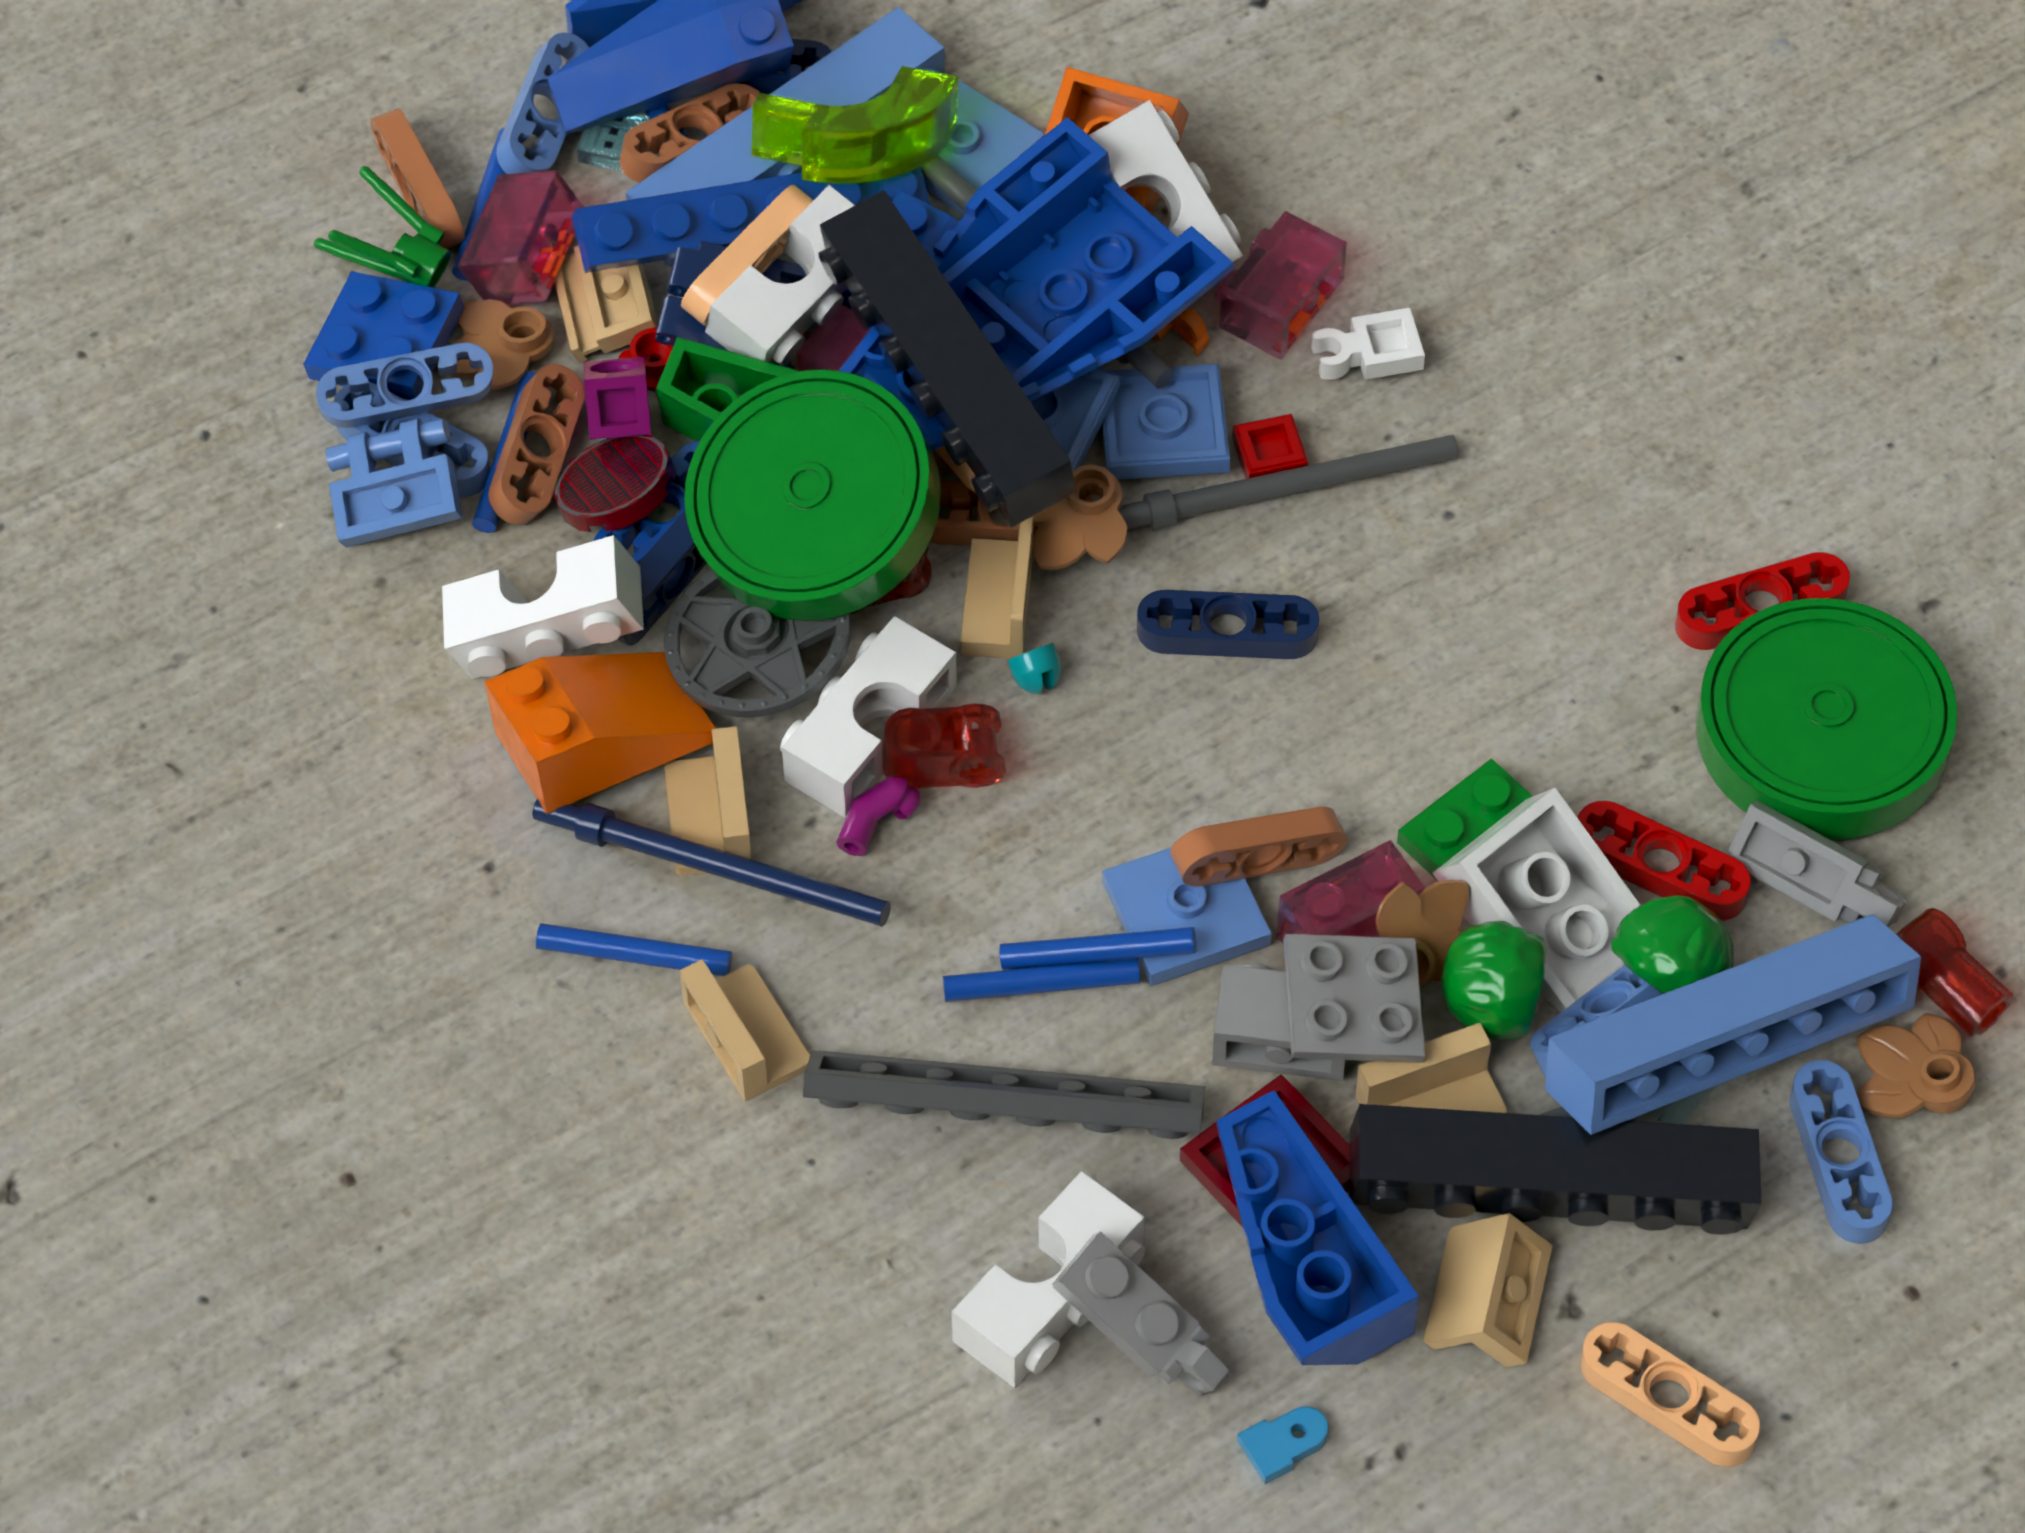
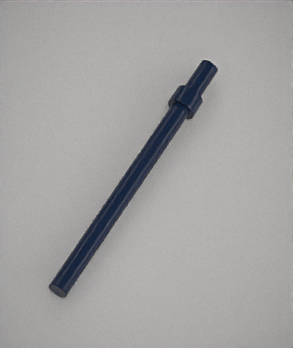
(599, 826)

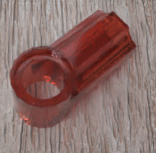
(1953, 975)

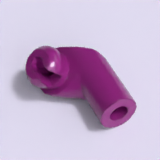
(871, 806)

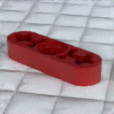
(1778, 579)
(1651, 835)

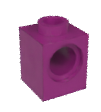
(617, 398)

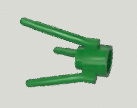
(413, 259)

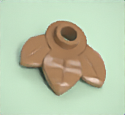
(507, 335)
(1080, 526)
(1428, 918)
(1907, 1069)

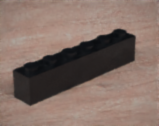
(946, 359)
(1554, 1168)

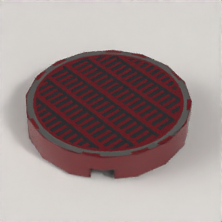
(614, 482)

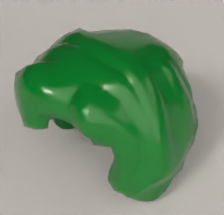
(1673, 942)
(1495, 978)

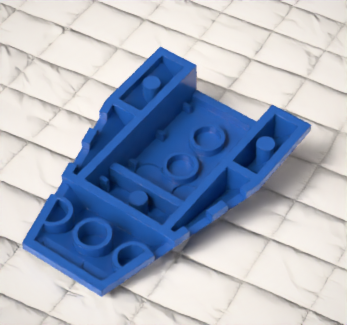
(1058, 270)

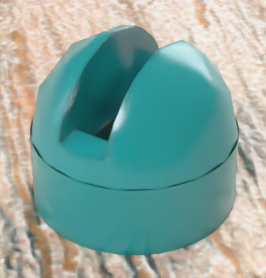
(1036, 669)

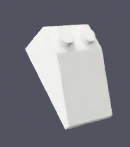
(1553, 881)

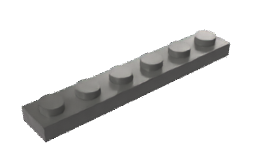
(1028, 1095)

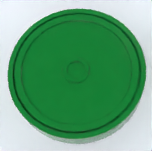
(812, 495)
(1827, 716)

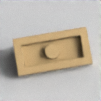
(998, 596)
(709, 798)
(743, 1027)
(1448, 1078)
(1489, 1288)

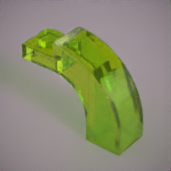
(863, 139)

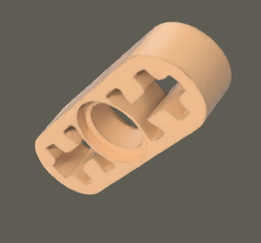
(756, 246)
(1675, 1422)

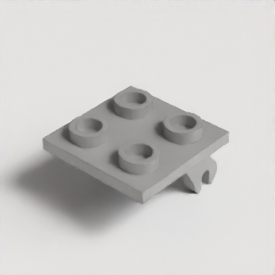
(1354, 998)

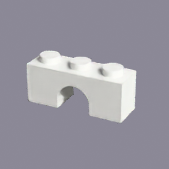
(1146, 155)
(770, 317)
(589, 603)
(830, 751)
(1019, 1323)

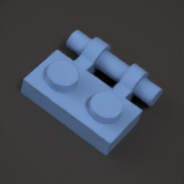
(395, 498)

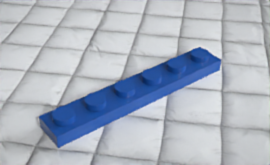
(657, 225)

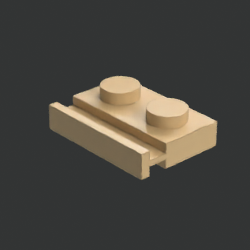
(603, 306)

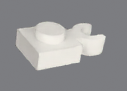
(1377, 343)

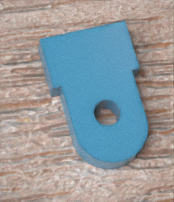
(1274, 1448)

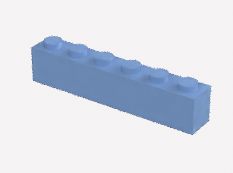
(846, 76)
(1731, 1023)

